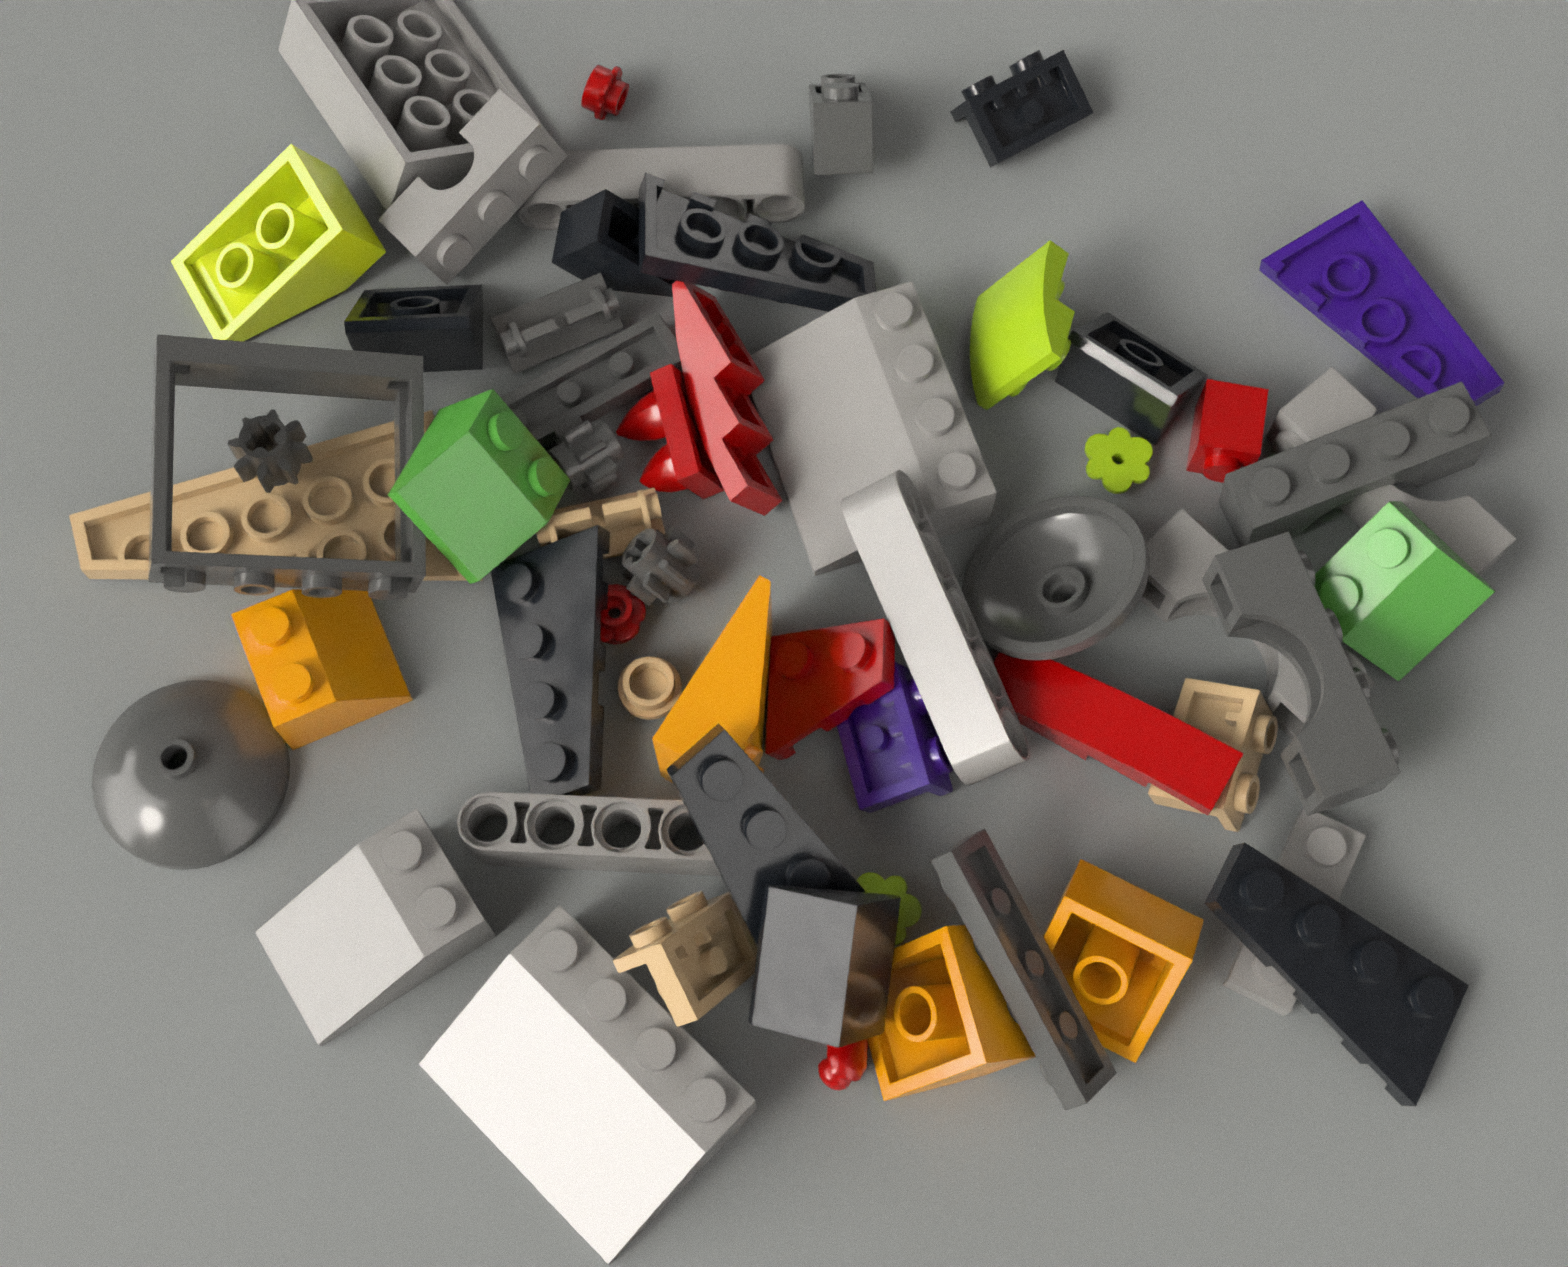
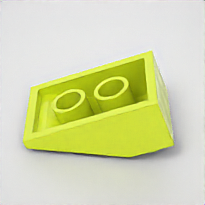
(277, 248)

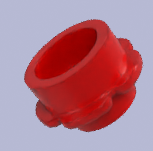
(605, 92)
(628, 624)

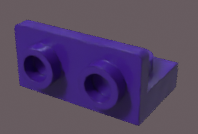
(894, 748)

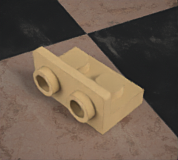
(1239, 720)
(694, 954)

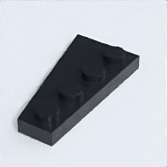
(714, 250)

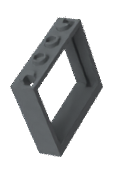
(289, 371)

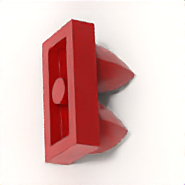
(669, 415)

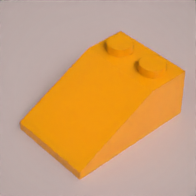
(726, 686)

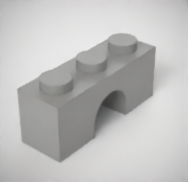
(508, 166)

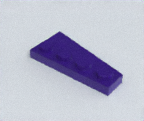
(1380, 304)

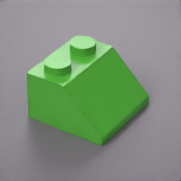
(479, 484)
(1398, 590)

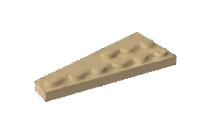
(331, 513)

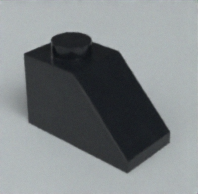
(604, 239)

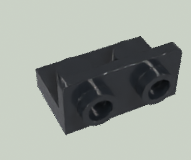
(1025, 107)

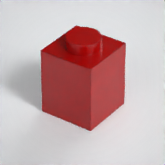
(1226, 429)

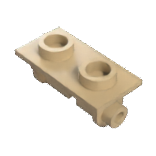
(620, 515)

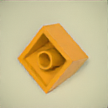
(320, 662)
(1120, 954)
(943, 1018)

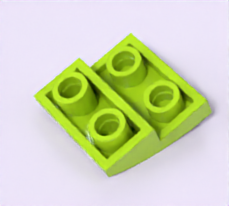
(1020, 326)

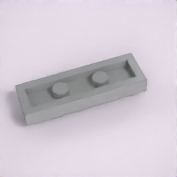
(1320, 854)

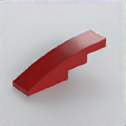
(718, 383)
(1118, 730)

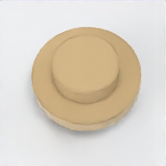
(649, 687)

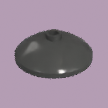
(1056, 577)
(210, 804)

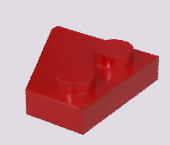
(824, 677)

